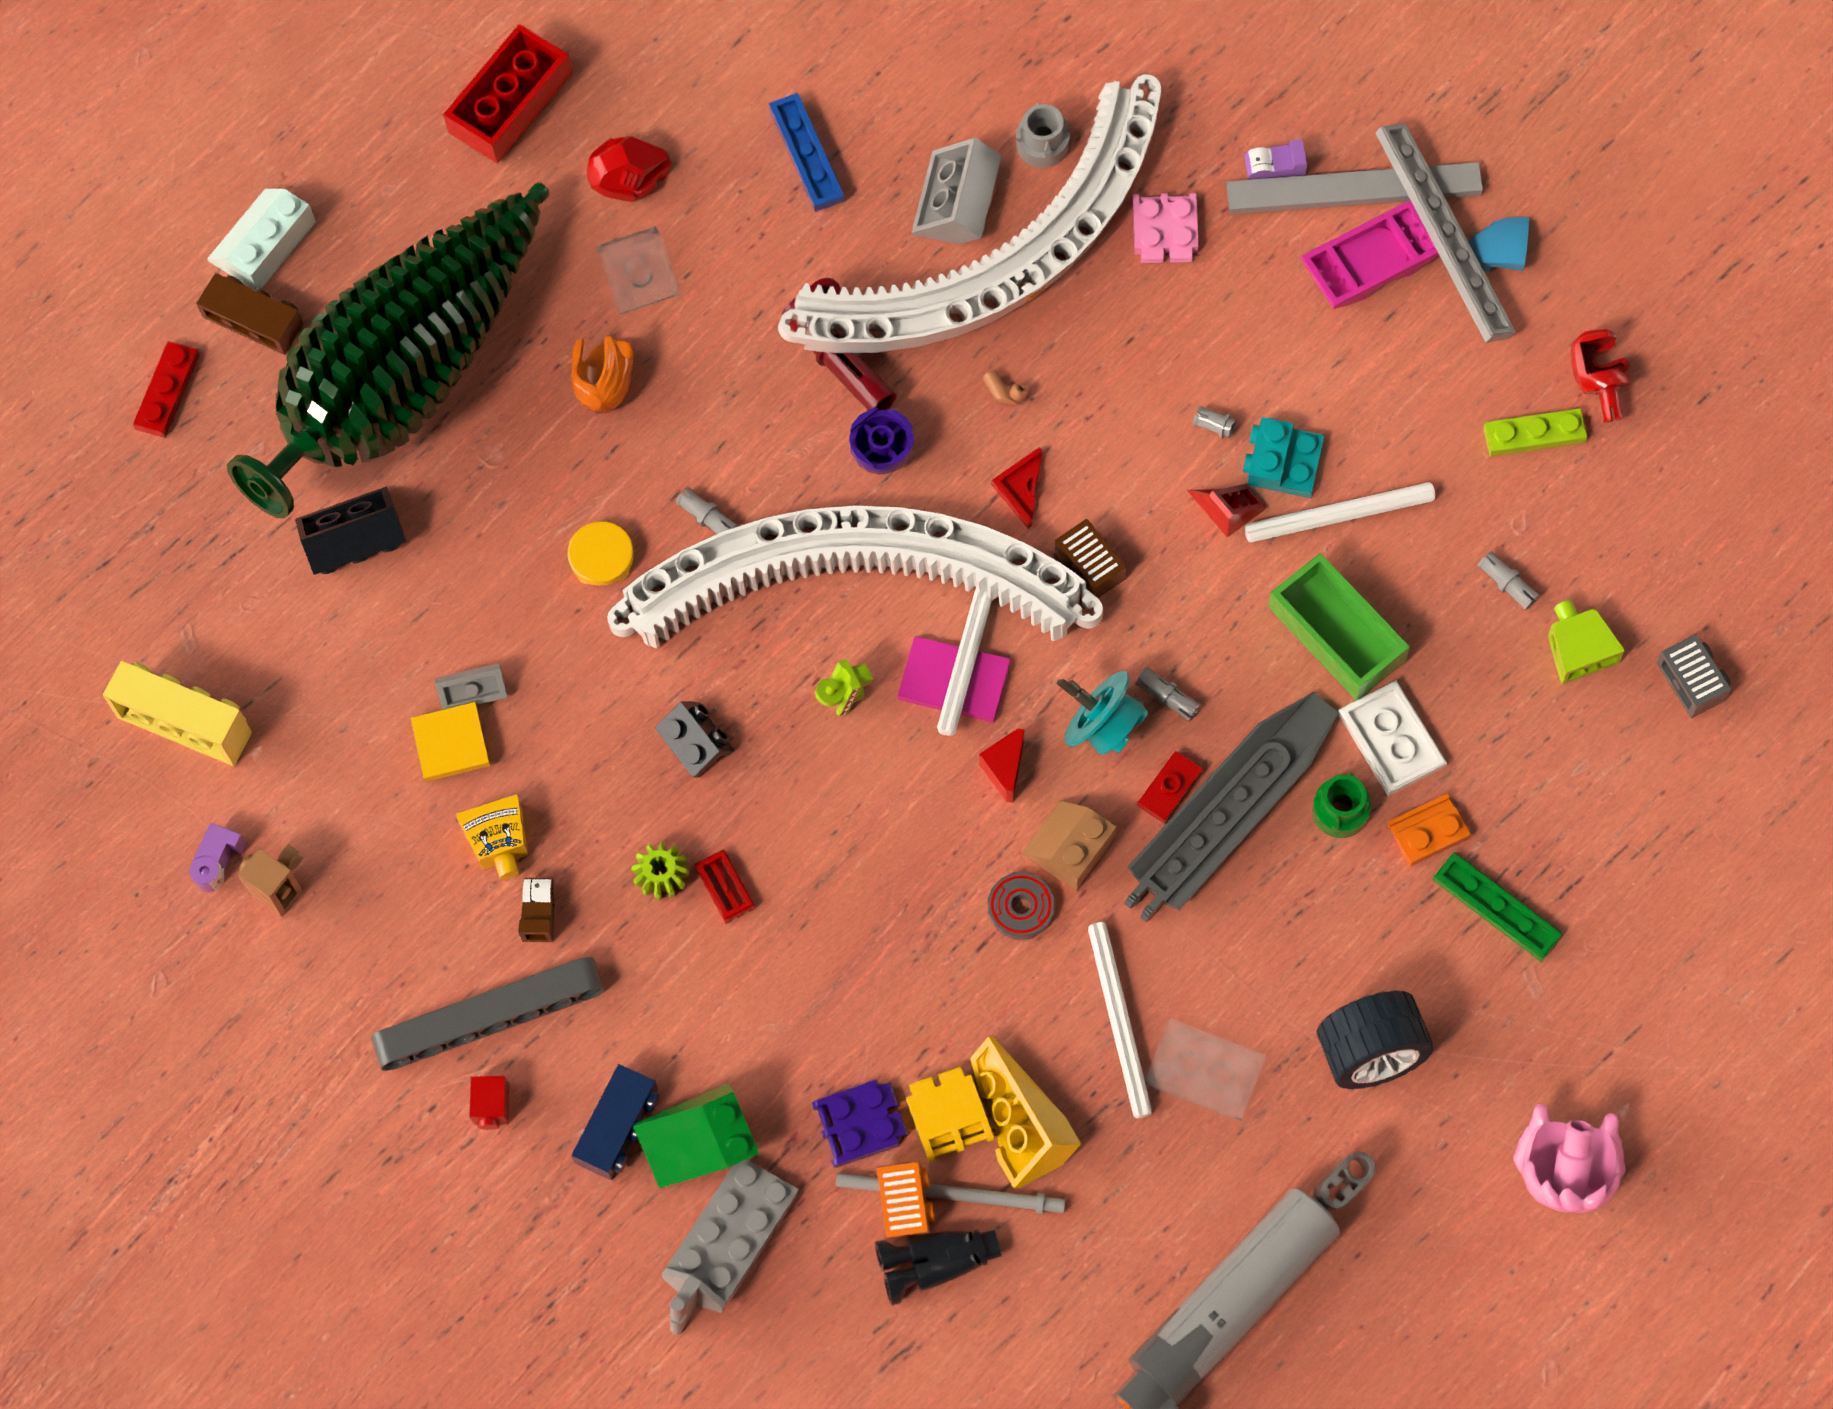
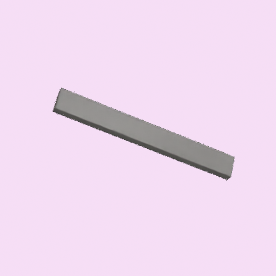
(1344, 189)
(1445, 233)

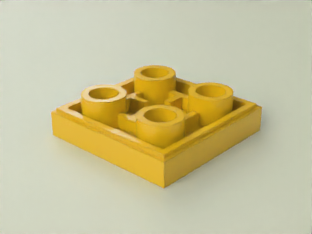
(450, 742)

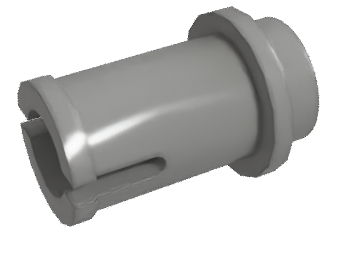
(1215, 422)

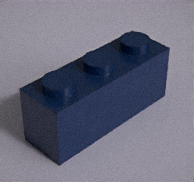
(610, 1128)

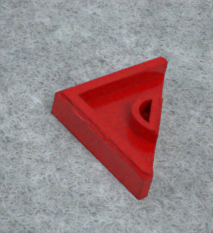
(1019, 486)

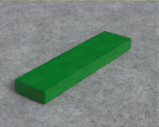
(1497, 906)

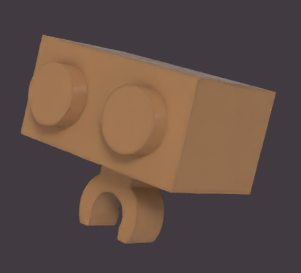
(272, 879)

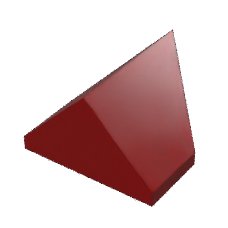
(1230, 506)

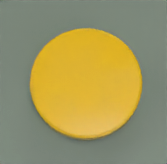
(600, 553)

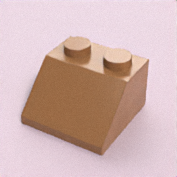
(1071, 843)

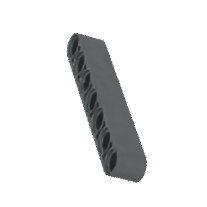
(487, 1013)

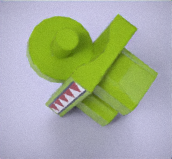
(844, 686)

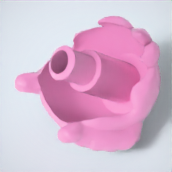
(1570, 1163)

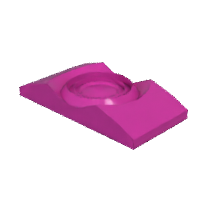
(1371, 256)

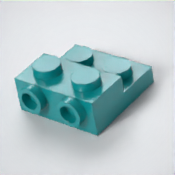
(1283, 458)

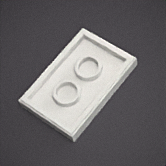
(1392, 738)

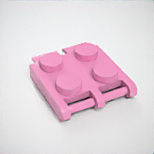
(1165, 227)

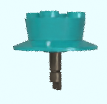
(1104, 715)

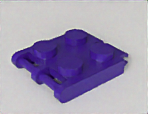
(861, 1121)

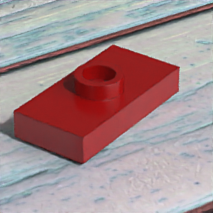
(1170, 787)

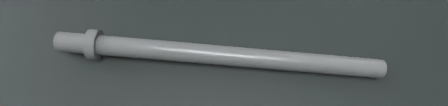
(1039, 1203)

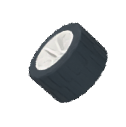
(1374, 1039)

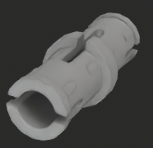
(706, 513)
(1508, 580)
(1168, 694)

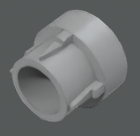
(1043, 136)

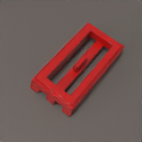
(737, 910)

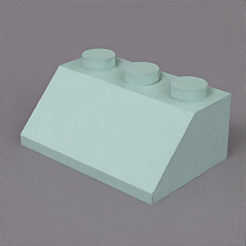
(263, 237)

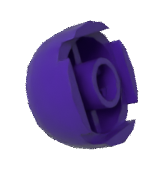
(881, 440)

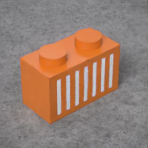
(904, 1198)

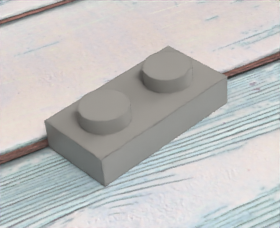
(471, 686)

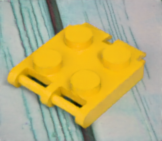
(948, 1113)

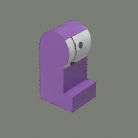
(1276, 161)
(214, 855)

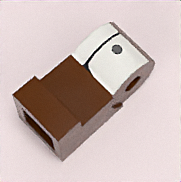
(537, 910)

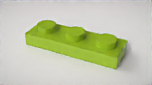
(1535, 432)

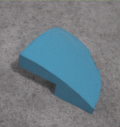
(1502, 244)

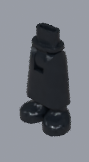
(934, 1259)

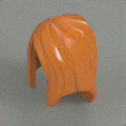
(604, 376)

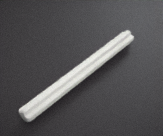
(1339, 512)
(964, 664)
(1119, 1020)

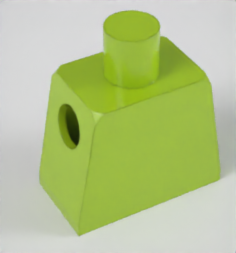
(1582, 643)

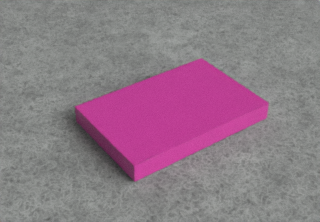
(930, 672)

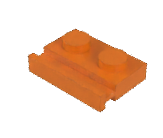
(1428, 830)

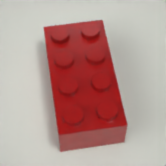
(508, 93)

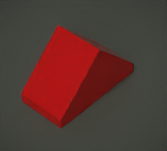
(1003, 761)

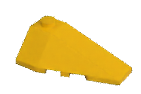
(1027, 1124)

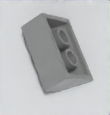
(957, 192)

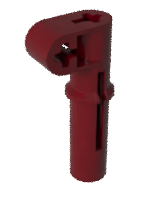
(870, 388)

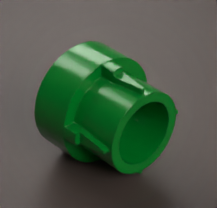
(1336, 822)

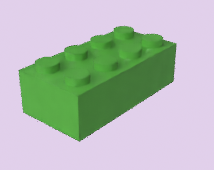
(1338, 626)

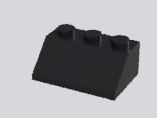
(350, 531)

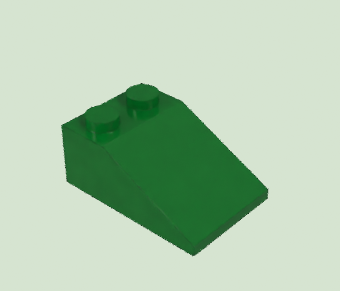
(696, 1137)

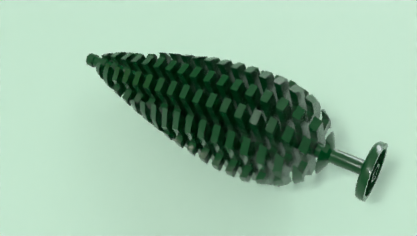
(391, 347)

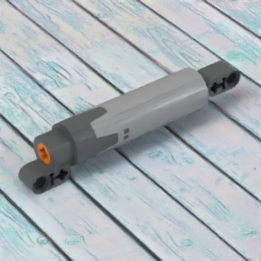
(1239, 1291)

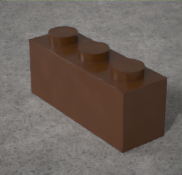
(250, 312)

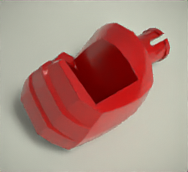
(1596, 378)

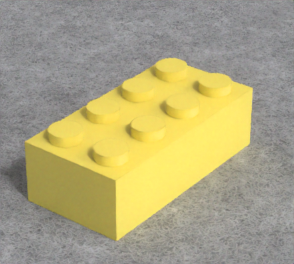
(178, 712)

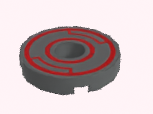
(1025, 887)

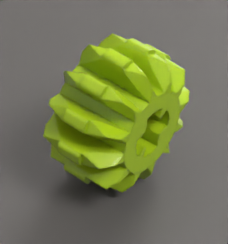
(660, 858)

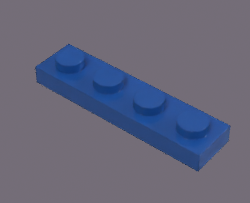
(806, 152)

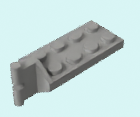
(726, 1241)

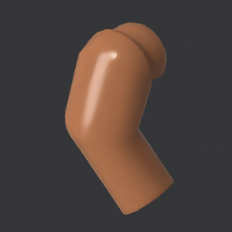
(1003, 393)

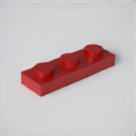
(166, 389)

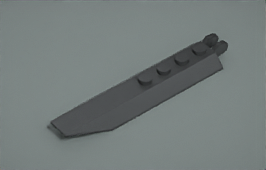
(1230, 804)

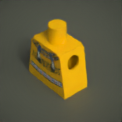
(496, 834)

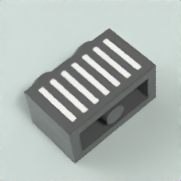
(1694, 675)

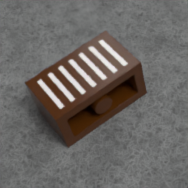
(1090, 558)

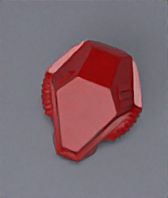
(627, 168)

